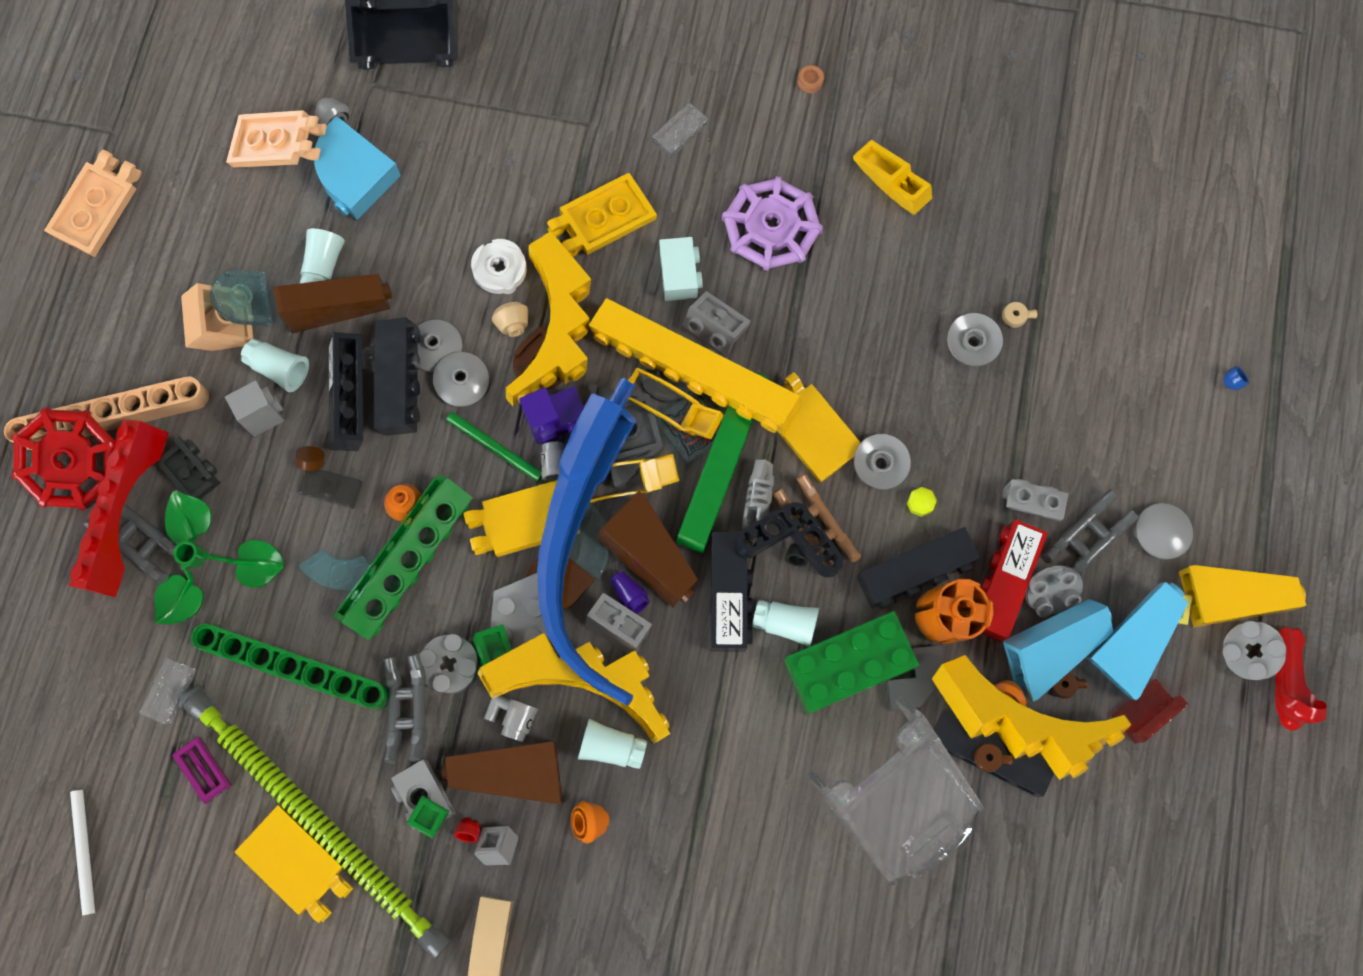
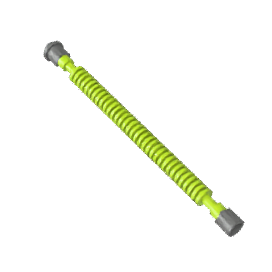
(202, 708)

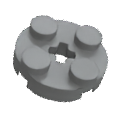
(1251, 633)
(464, 669)

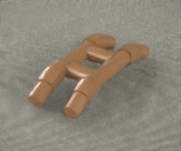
(818, 508)

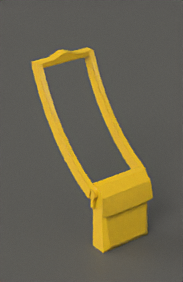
(699, 419)
(654, 473)

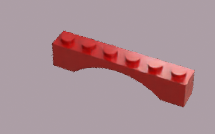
(99, 560)

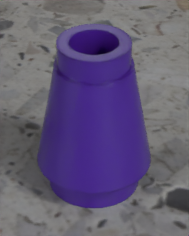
(629, 592)

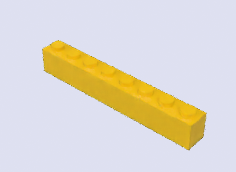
(696, 366)

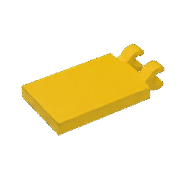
(603, 216)
(818, 433)
(511, 520)
(293, 864)

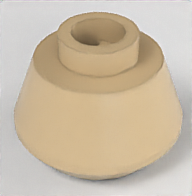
(511, 318)

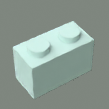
(679, 268)

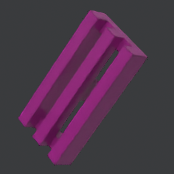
(216, 789)

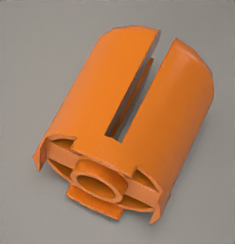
(954, 612)

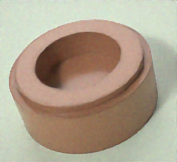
(810, 79)

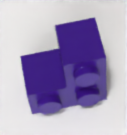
(551, 414)

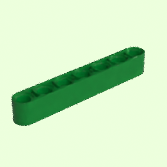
(715, 480)
(277, 664)

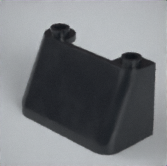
(402, 32)

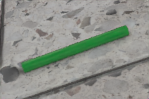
(494, 446)

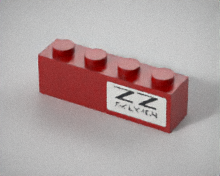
(1011, 575)

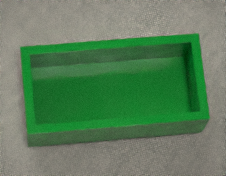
(850, 663)

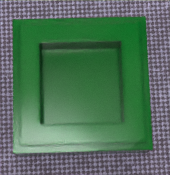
(428, 817)

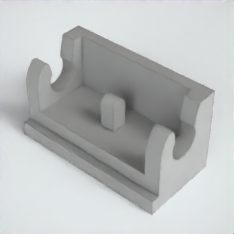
(617, 624)

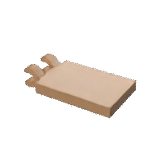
(274, 139)
(94, 203)

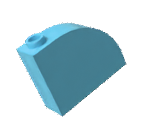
(352, 169)

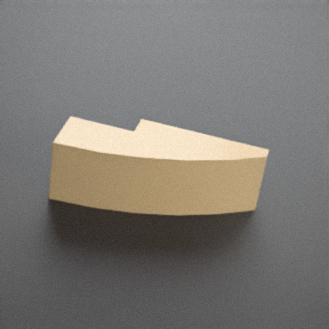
(490, 936)

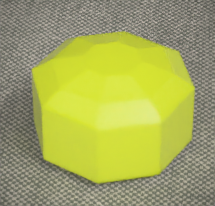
(921, 501)

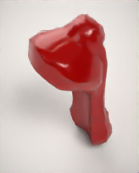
(1293, 698)

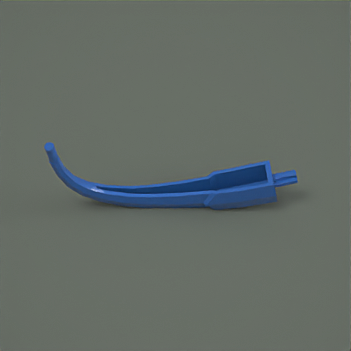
(583, 466)

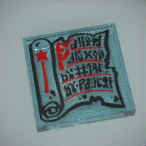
(686, 445)

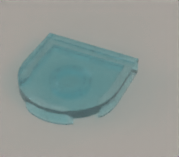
(242, 297)

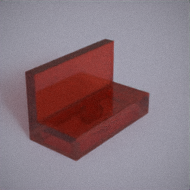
(1150, 711)

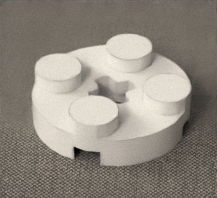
(506, 280)

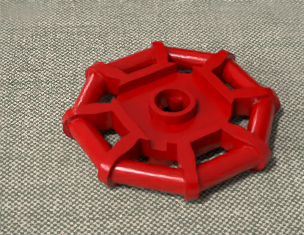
(53, 445)

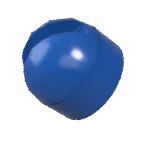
(1235, 378)

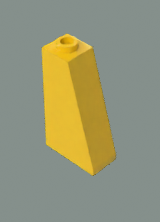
(1234, 594)

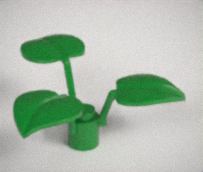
(184, 520)

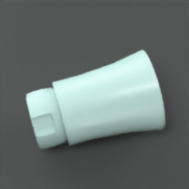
(320, 255)
(276, 364)
(786, 621)
(611, 746)

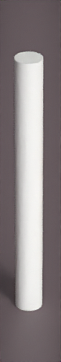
(82, 852)

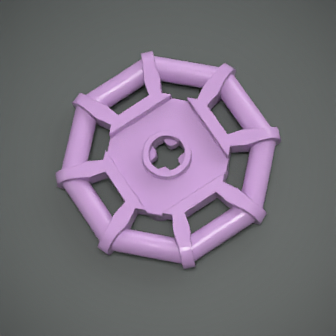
(772, 237)

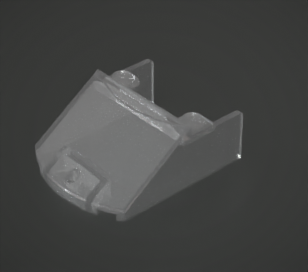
(910, 807)

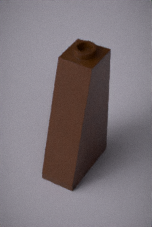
(331, 301)
(648, 550)
(513, 772)

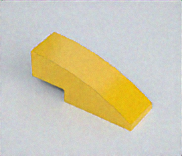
(894, 177)

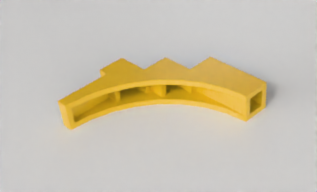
(559, 354)
(538, 664)
(987, 710)

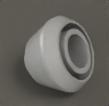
(329, 108)

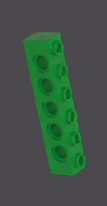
(388, 561)

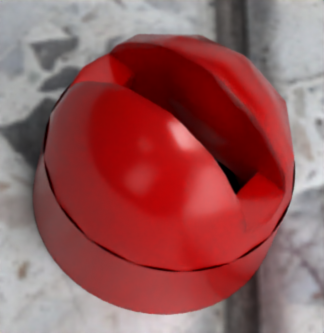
(467, 830)

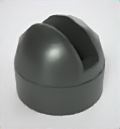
(795, 556)

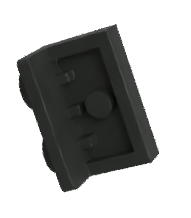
(187, 470)

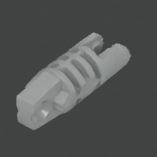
(759, 493)

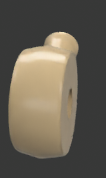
(1021, 312)

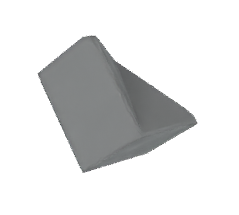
(496, 845)

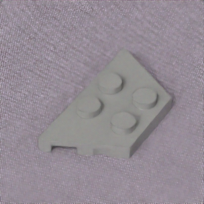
(519, 611)

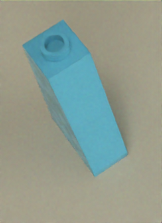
(1140, 640)
(1056, 646)

